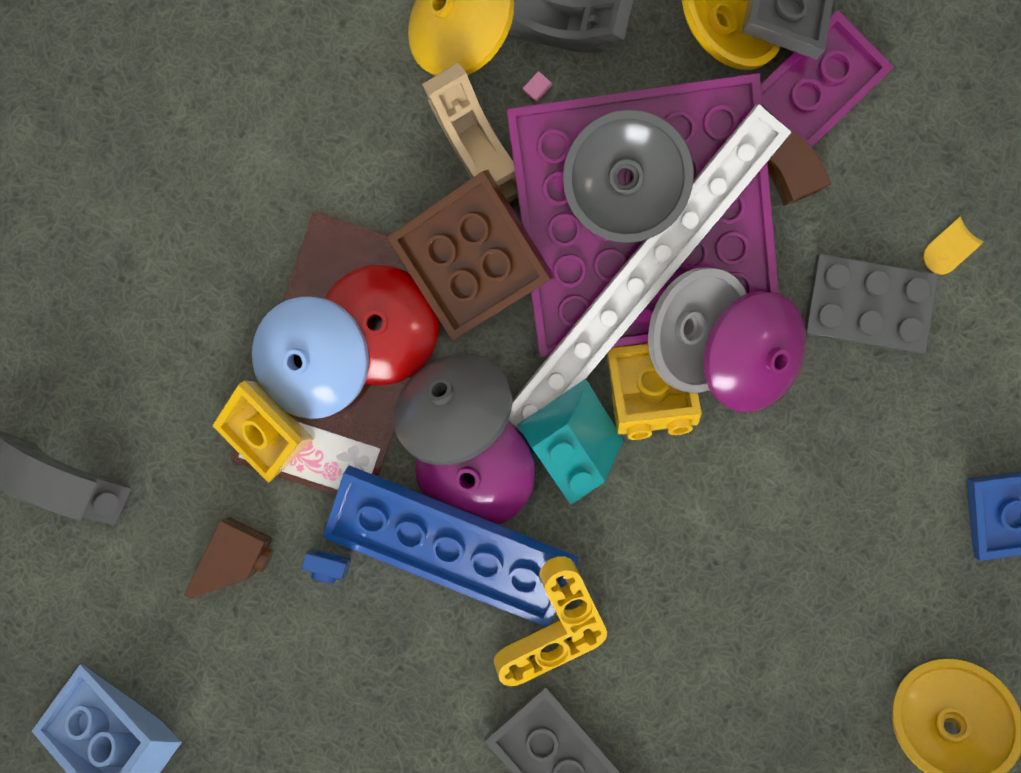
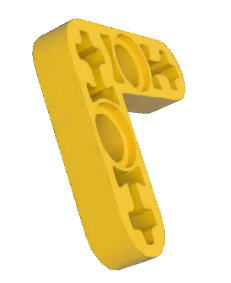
(571, 624)

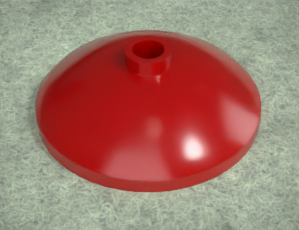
(408, 324)

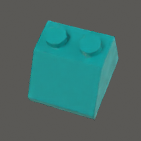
(574, 440)

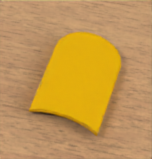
(950, 248)

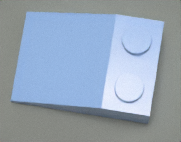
(103, 730)

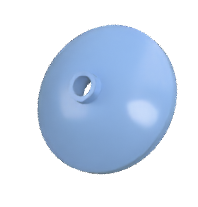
(330, 350)

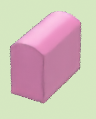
(537, 87)

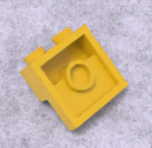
(644, 400)

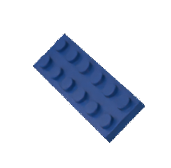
(442, 544)

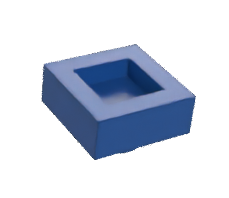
(326, 566)

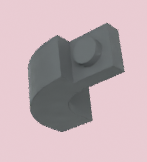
(571, 23)
(57, 486)

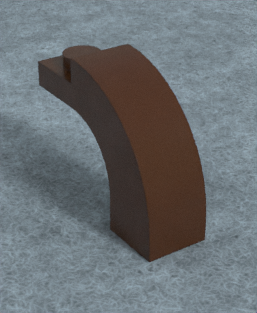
(797, 170)

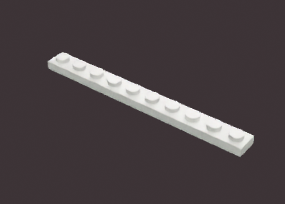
(653, 263)

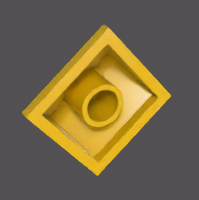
(261, 430)

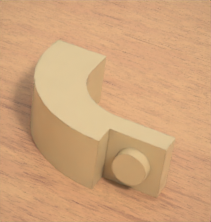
(468, 129)

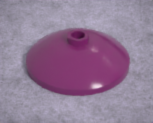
(755, 351)
(501, 474)

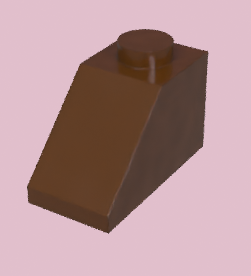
(230, 557)

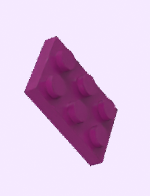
(817, 93)

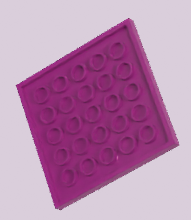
(586, 263)

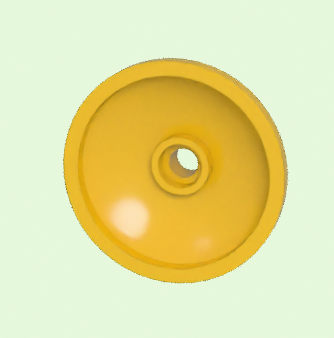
(458, 32)
(719, 32)
(971, 700)

